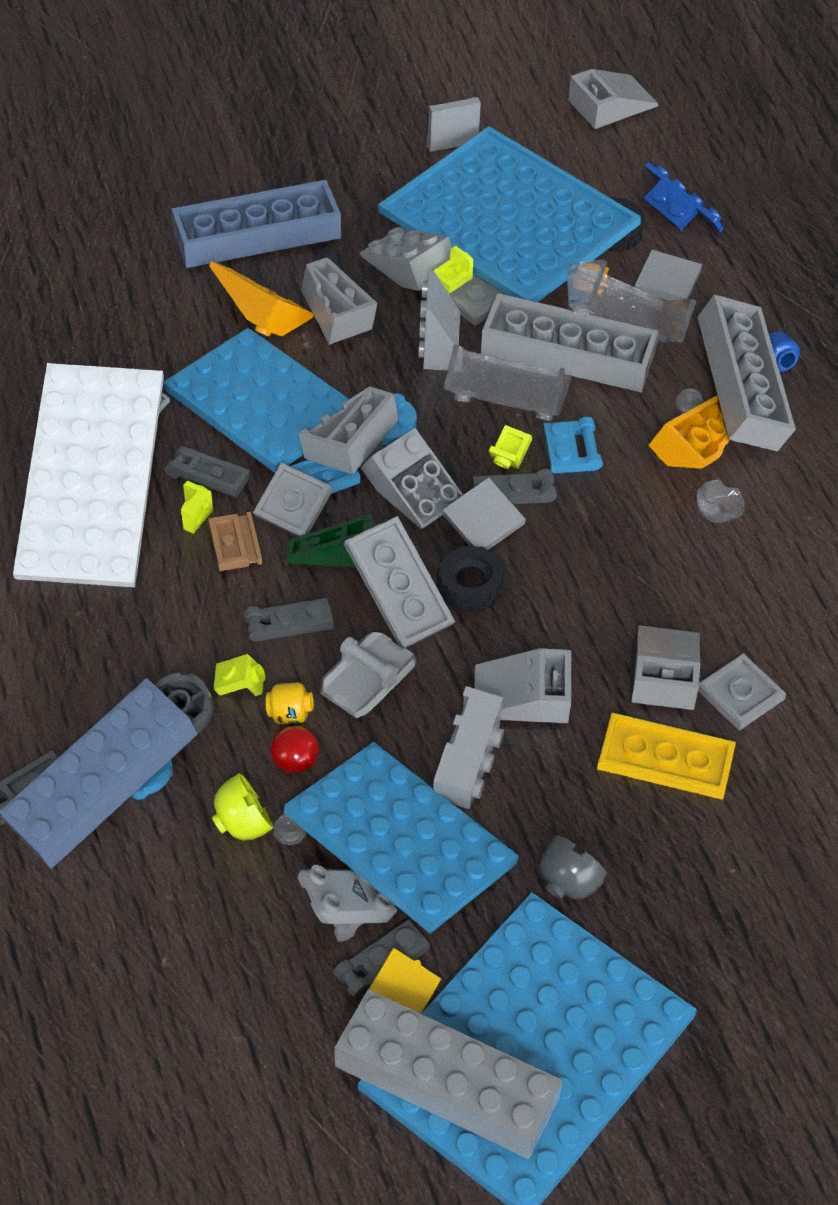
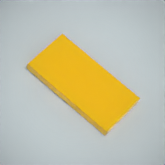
(666, 755)

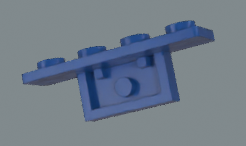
(675, 204)

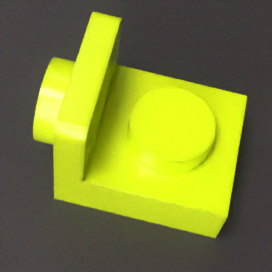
(196, 506)

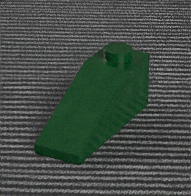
(326, 545)

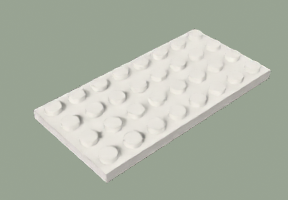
(89, 475)

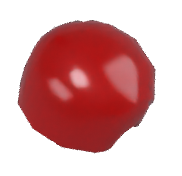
(294, 749)

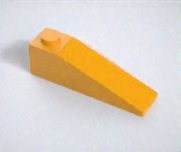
(261, 304)
(693, 437)

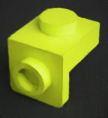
(456, 270)
(510, 448)
(239, 674)

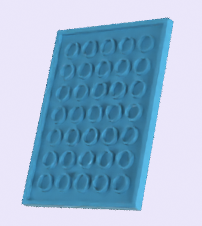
(511, 214)
(566, 1008)

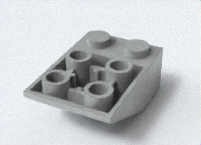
(607, 96)
(408, 255)
(441, 324)
(412, 479)
(666, 667)
(531, 683)

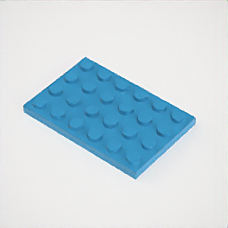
(256, 397)
(401, 836)

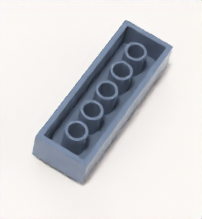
(256, 223)
(98, 773)

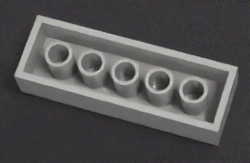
(559, 339)
(746, 373)
(448, 1073)

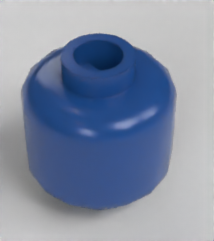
(785, 350)

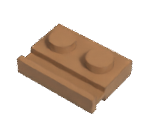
(234, 541)

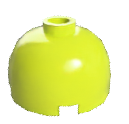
(240, 810)

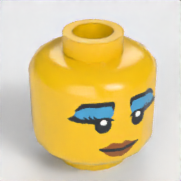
(289, 703)

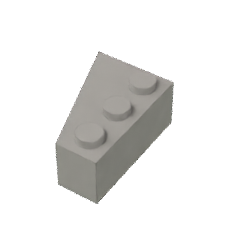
(337, 301)
(352, 432)
(470, 748)

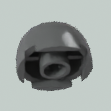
(189, 696)
(570, 871)

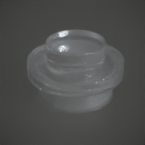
(688, 400)
(288, 831)

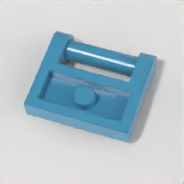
(562, 446)

